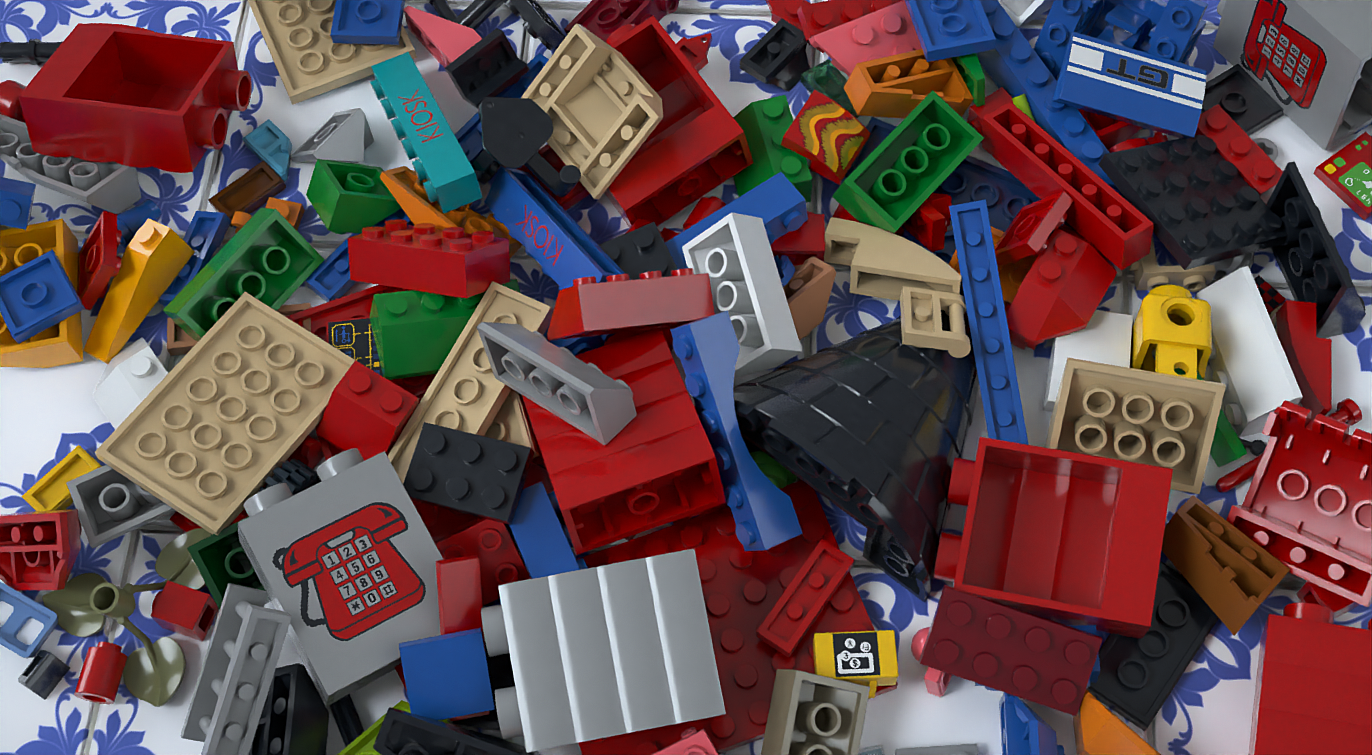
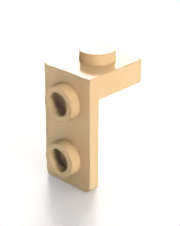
(1149, 275)

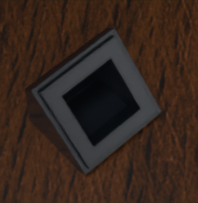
(43, 674)

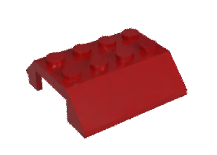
(1313, 501)

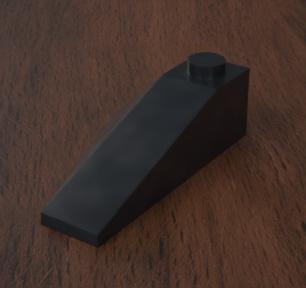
(418, 735)

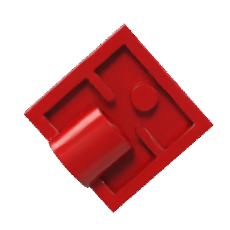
(496, 552)

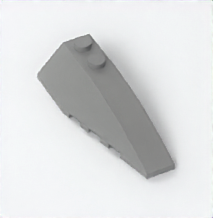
(96, 183)

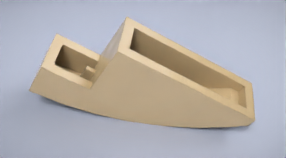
(885, 261)

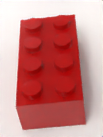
(429, 258)

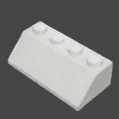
(749, 288)
(1247, 353)

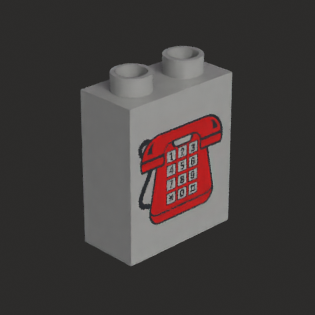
(1307, 58)
(347, 569)

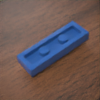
(204, 237)

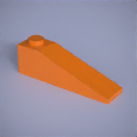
(414, 201)

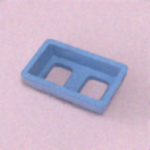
(23, 610)

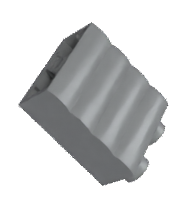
(604, 651)

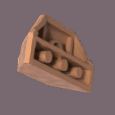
(809, 294)

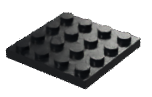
(1195, 200)

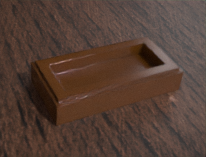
(248, 191)

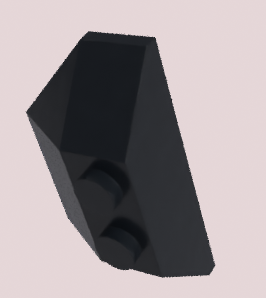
(292, 716)

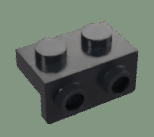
(486, 68)

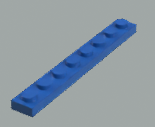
(988, 322)

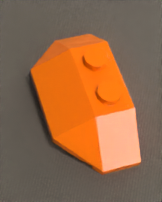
(1103, 733)

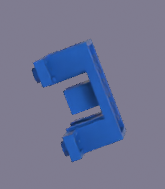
(1154, 27)

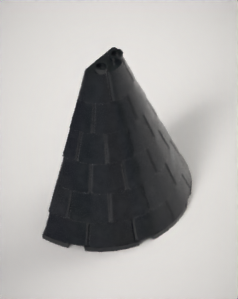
(872, 435)

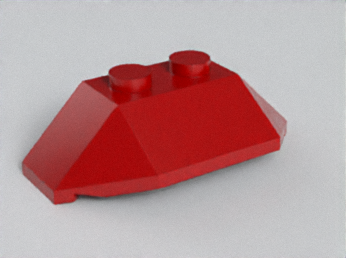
(1060, 289)
(39, 548)

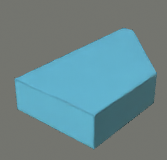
(271, 146)

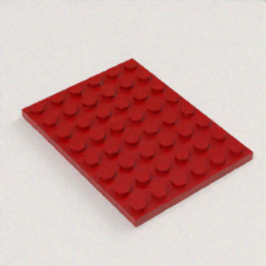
(738, 596)

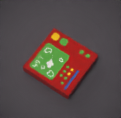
(1350, 174)

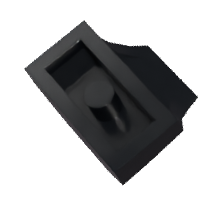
(778, 56)

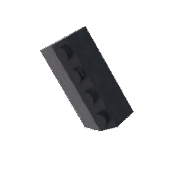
(1312, 260)

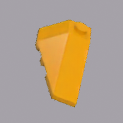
(145, 273)

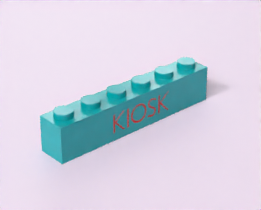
(425, 133)

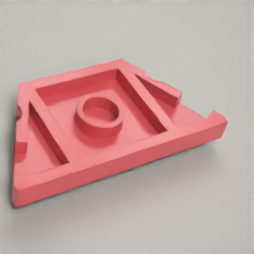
(869, 37)

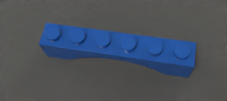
(709, 359)

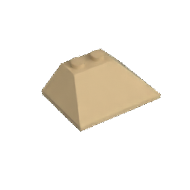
(596, 107)

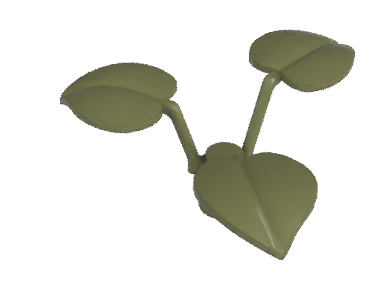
(87, 600)

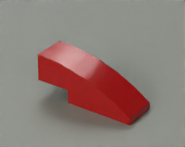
(1307, 354)

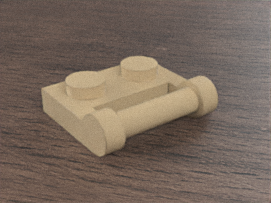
(923, 322)

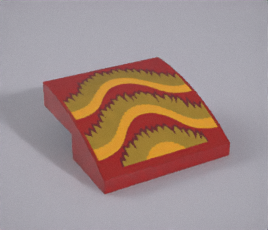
(826, 137)

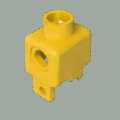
(1176, 329)

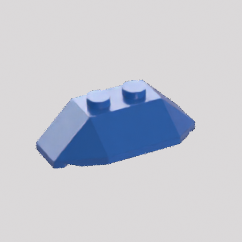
(1024, 730)

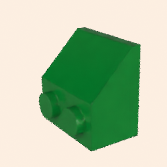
(349, 196)

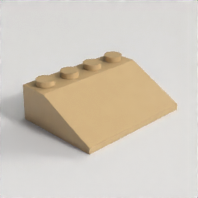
(1137, 418)

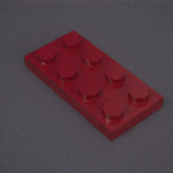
(1010, 650)

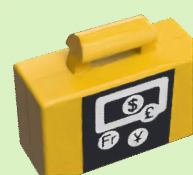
(857, 657)

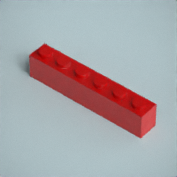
(1049, 168)

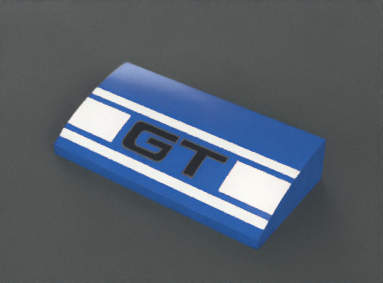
(1131, 86)

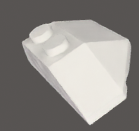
(128, 381)

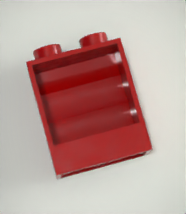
(134, 98)
(692, 145)
(650, 470)
(1058, 534)
(1312, 686)

